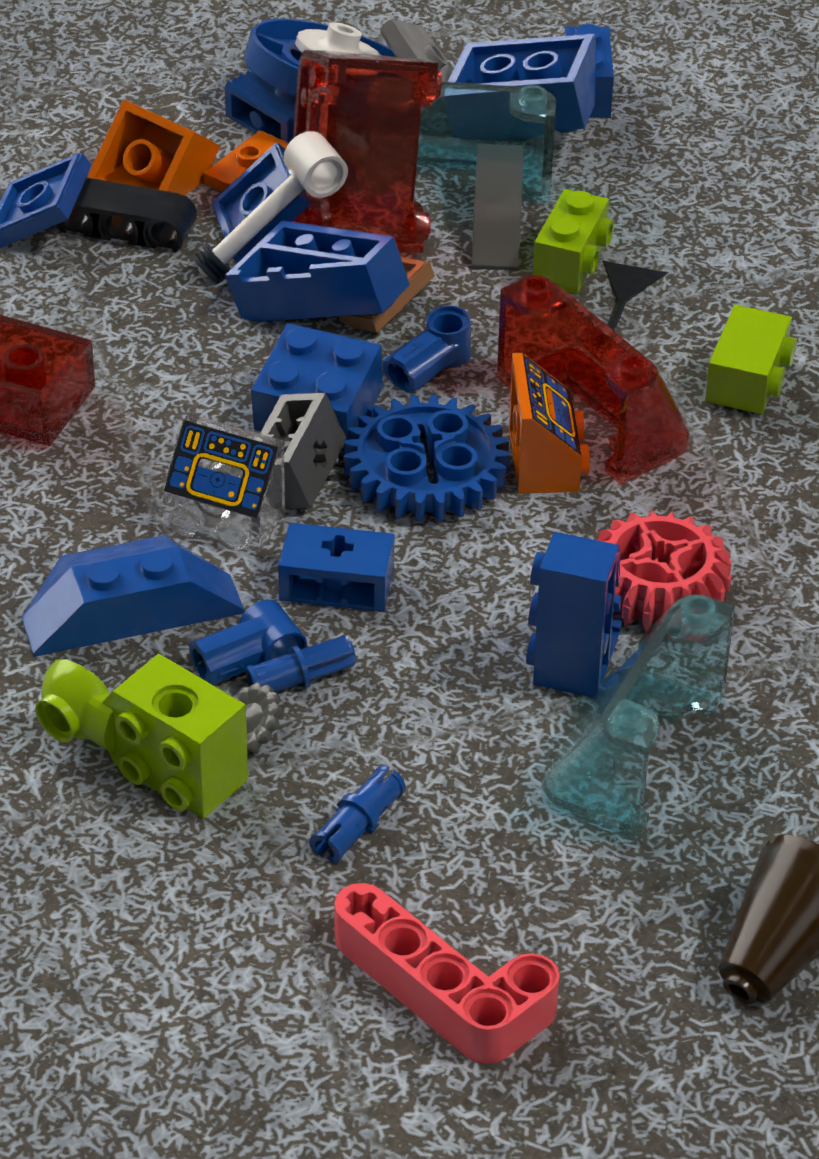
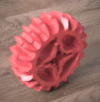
(665, 562)

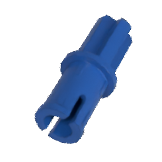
(303, 664)

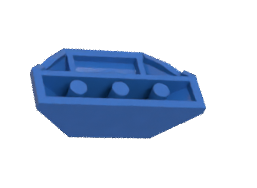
(126, 594)

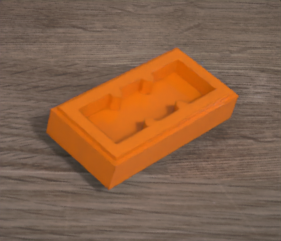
(234, 164)

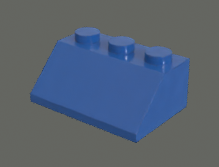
(557, 64)

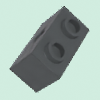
(310, 444)

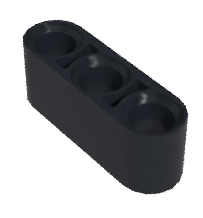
(131, 214)

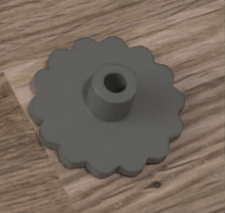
(261, 713)

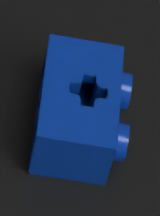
(336, 567)

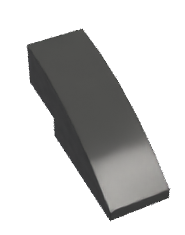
(497, 207)

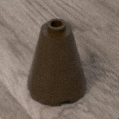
(776, 922)

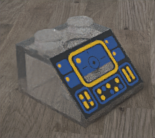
(225, 485)

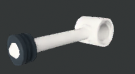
(312, 167)

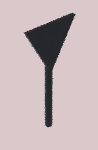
(627, 283)

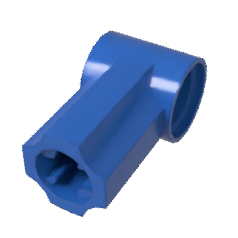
(440, 345)
(261, 635)

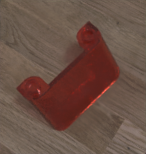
(372, 119)
(598, 368)

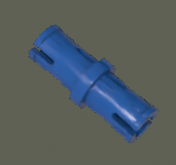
(358, 814)

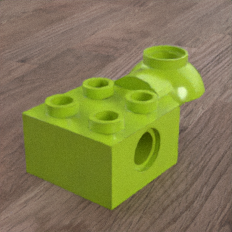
(157, 728)

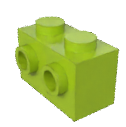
(573, 239)
(750, 359)

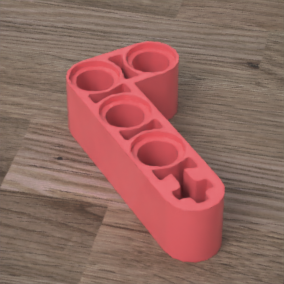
(471, 1011)

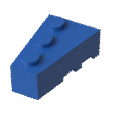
(317, 274)
(574, 613)

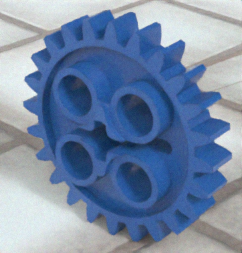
(390, 461)

